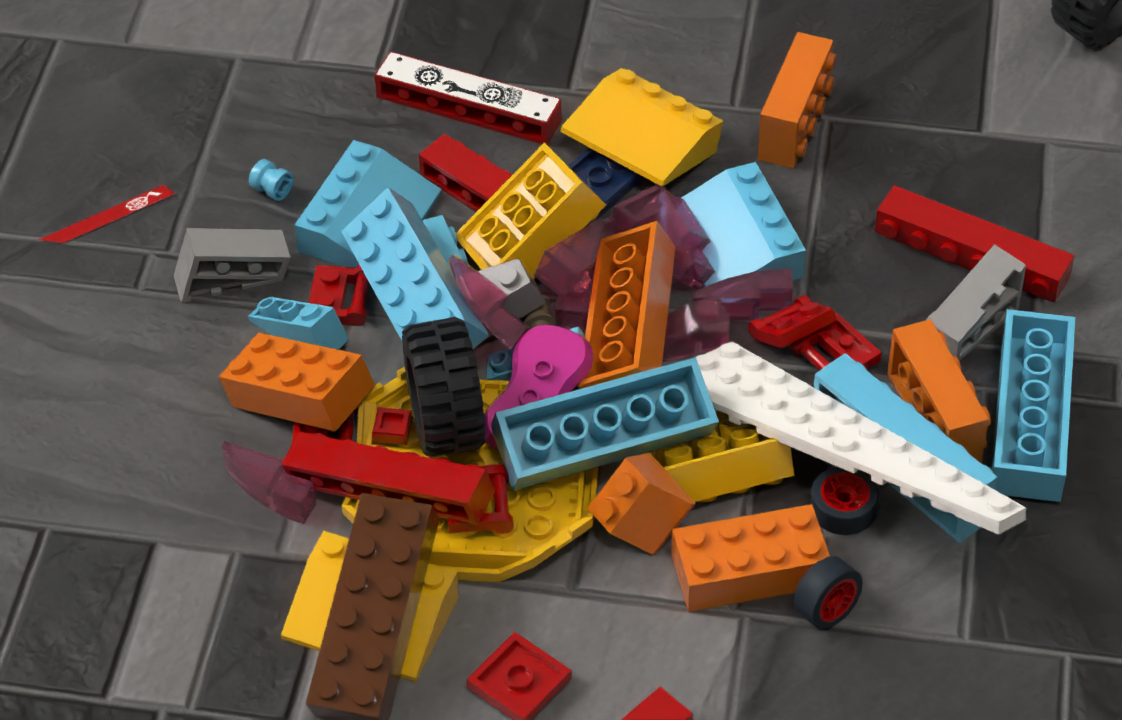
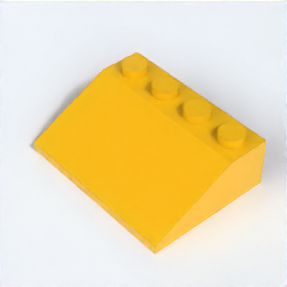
(644, 127)
(530, 213)
(726, 461)
(316, 591)

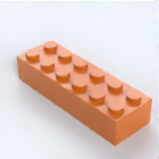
(629, 303)

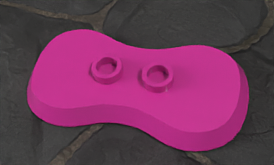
(545, 365)

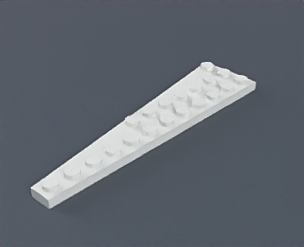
(824, 428)

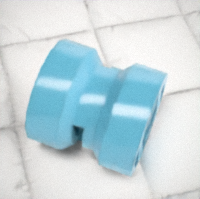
(274, 181)

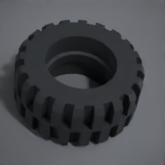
(1089, 21)
(444, 387)

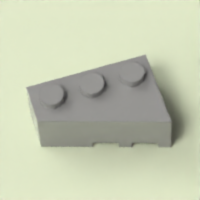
(228, 259)
(519, 284)
(980, 301)

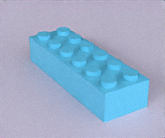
(407, 266)
(859, 390)
(1033, 405)
(604, 423)

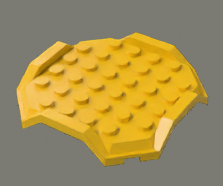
(543, 514)

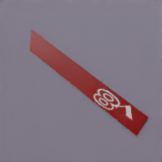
(109, 215)

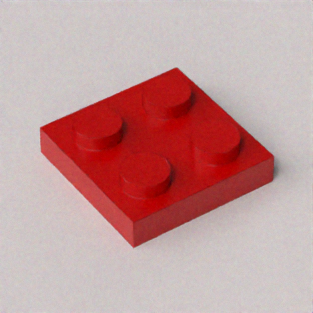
(519, 678)

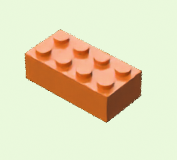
(796, 100)
(297, 381)
(935, 386)
(746, 556)

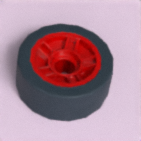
(840, 485)
(828, 592)

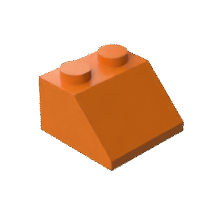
(641, 503)

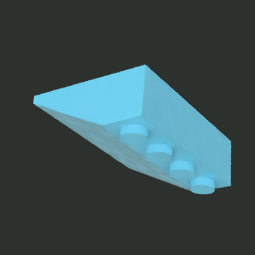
(347, 191)
(745, 225)

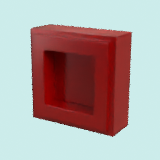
(392, 426)

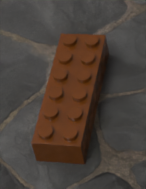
(373, 609)

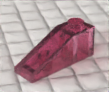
(568, 263)
(696, 329)

